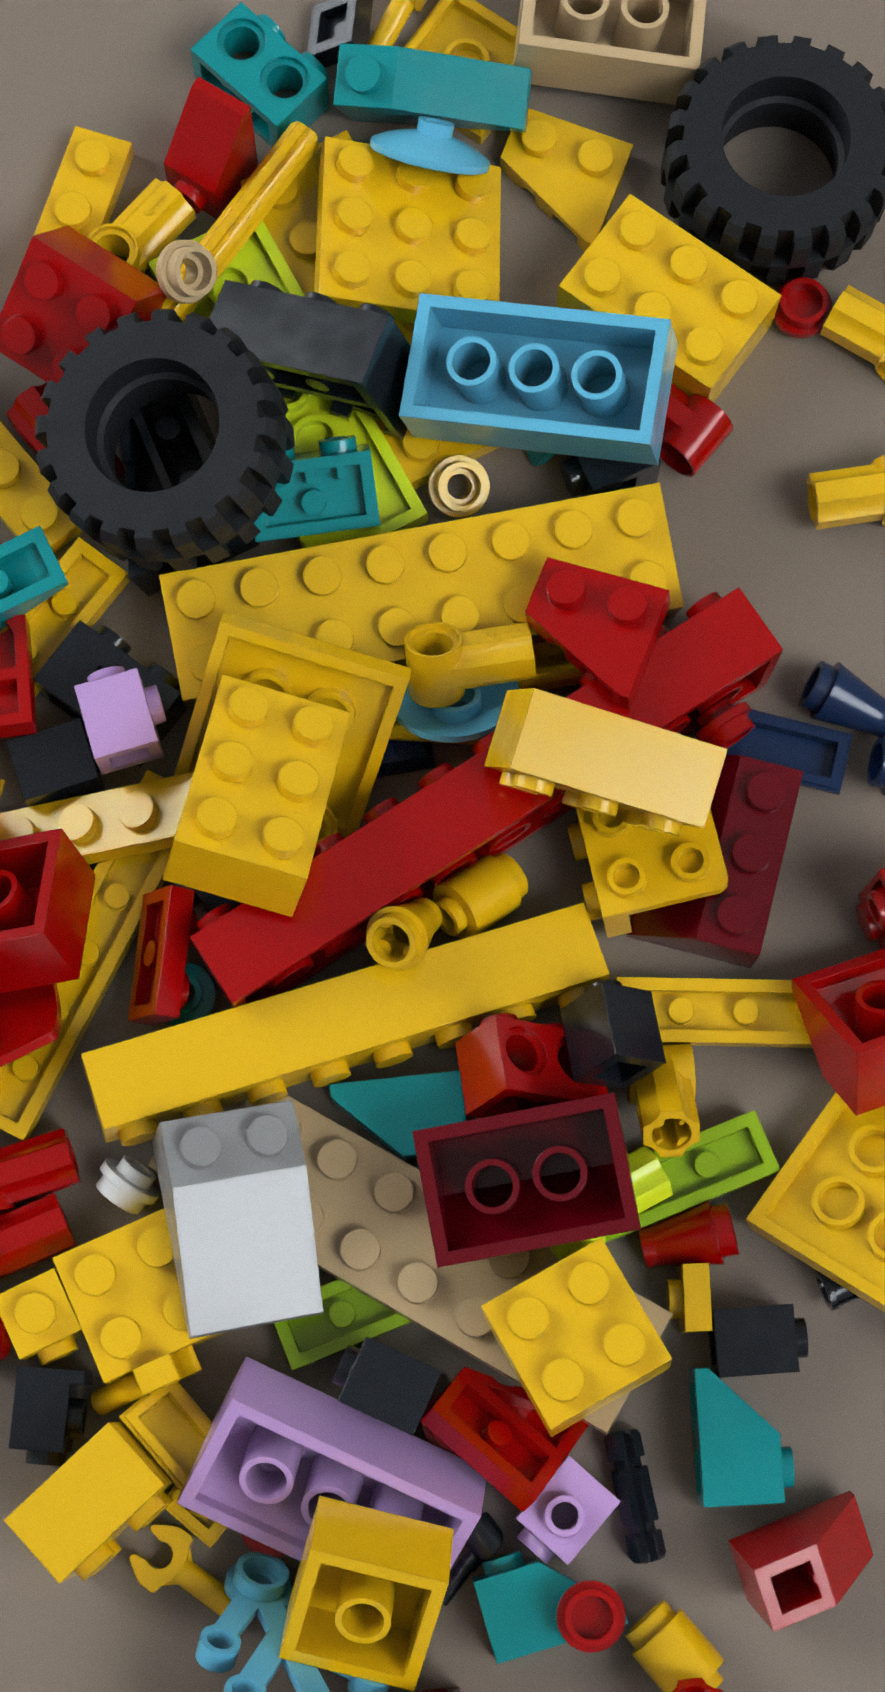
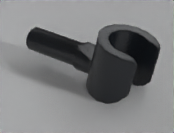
(483, 1544)

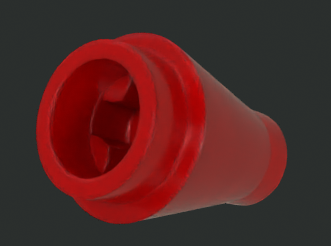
(691, 1237)

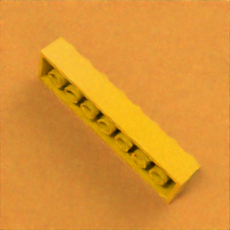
(449, 572)

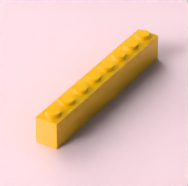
(341, 1024)

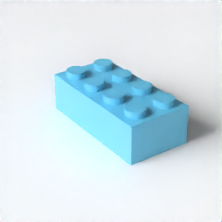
(539, 378)

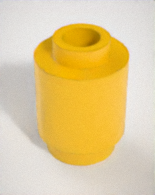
(480, 895)
(673, 1648)

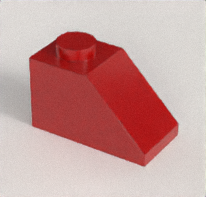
(211, 148)

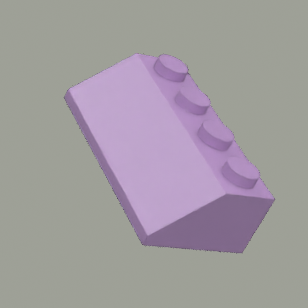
(288, 1443)

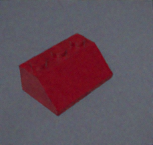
(752, 824)
(526, 1180)

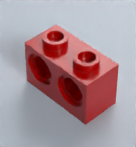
(516, 1067)

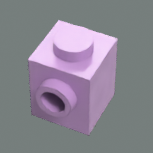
(121, 718)
(565, 1513)

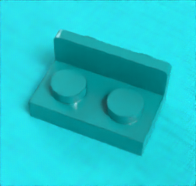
(326, 492)

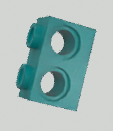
(258, 78)

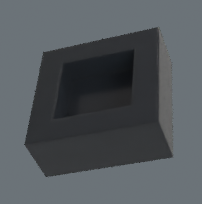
(338, 23)

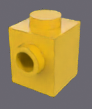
(40, 1319)

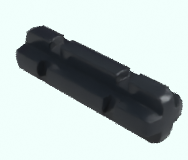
(636, 1496)

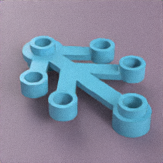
(261, 1588)

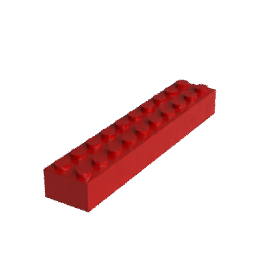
(468, 814)

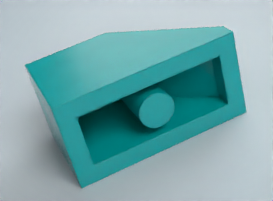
(399, 1105)
(734, 1448)
(520, 1604)

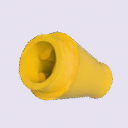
(402, 933)

